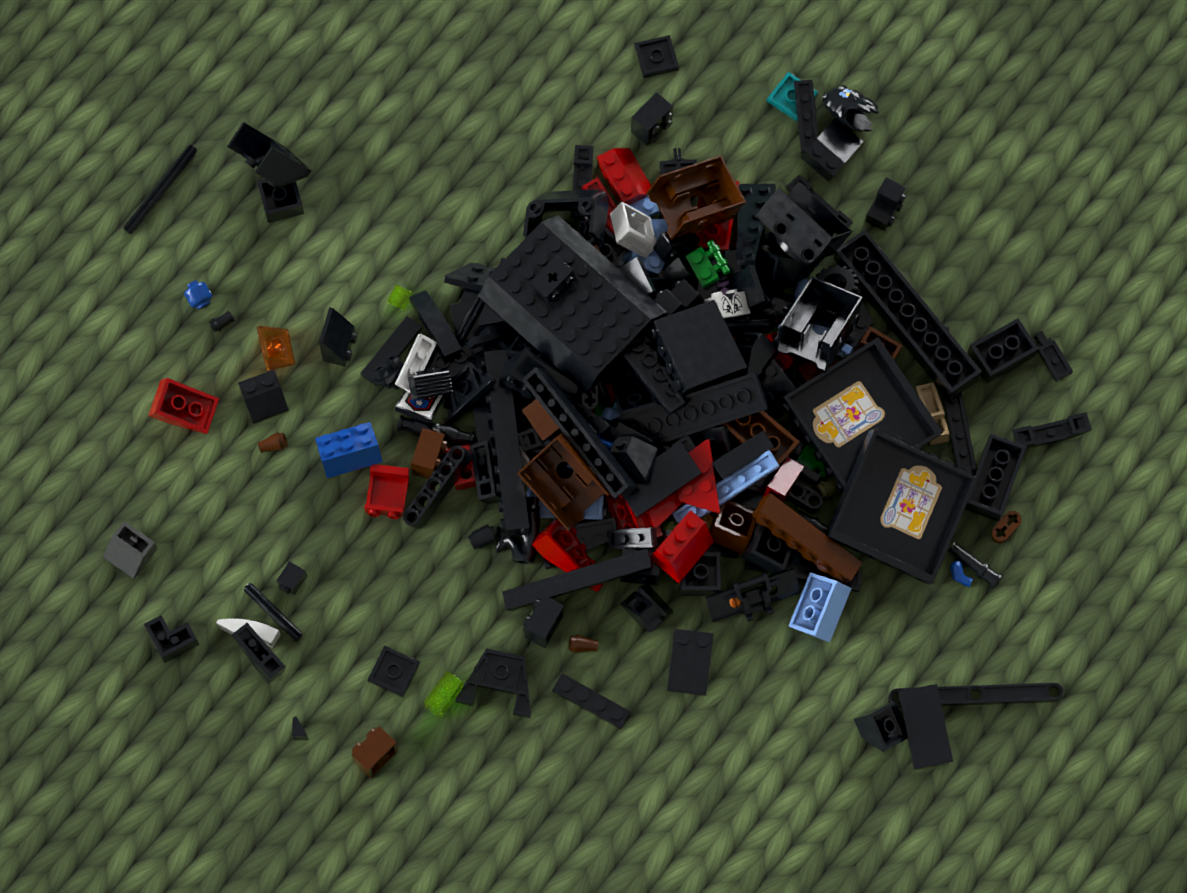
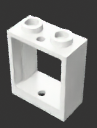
(633, 230)

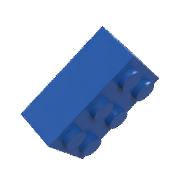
(348, 450)

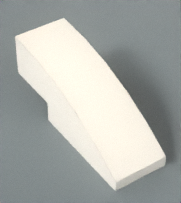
(267, 633)

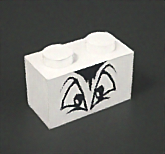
(731, 304)

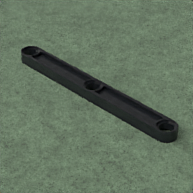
(994, 694)

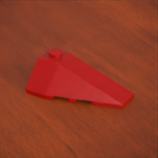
(563, 548)

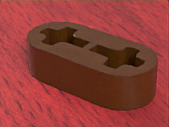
(1008, 529)

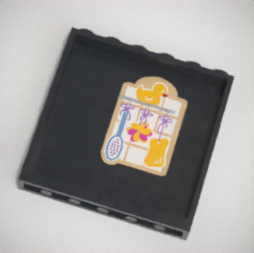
(850, 400)
(901, 506)

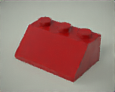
(623, 175)
(683, 546)

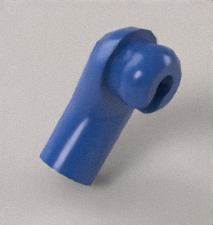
(958, 575)

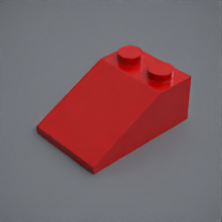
(183, 406)

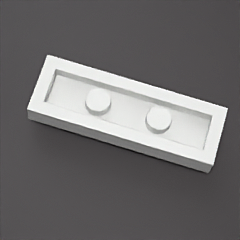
(416, 360)

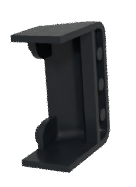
(271, 158)
(587, 202)

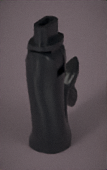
(523, 552)

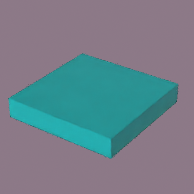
(784, 96)

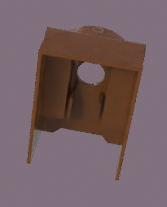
(706, 180)
(563, 496)

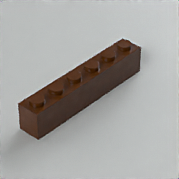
(806, 539)

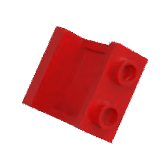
(387, 491)

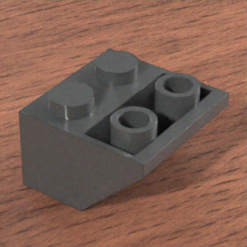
(129, 550)

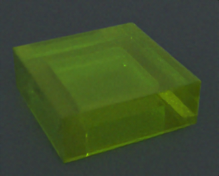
(399, 297)

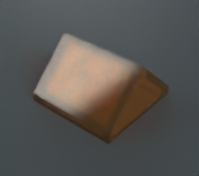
(275, 347)

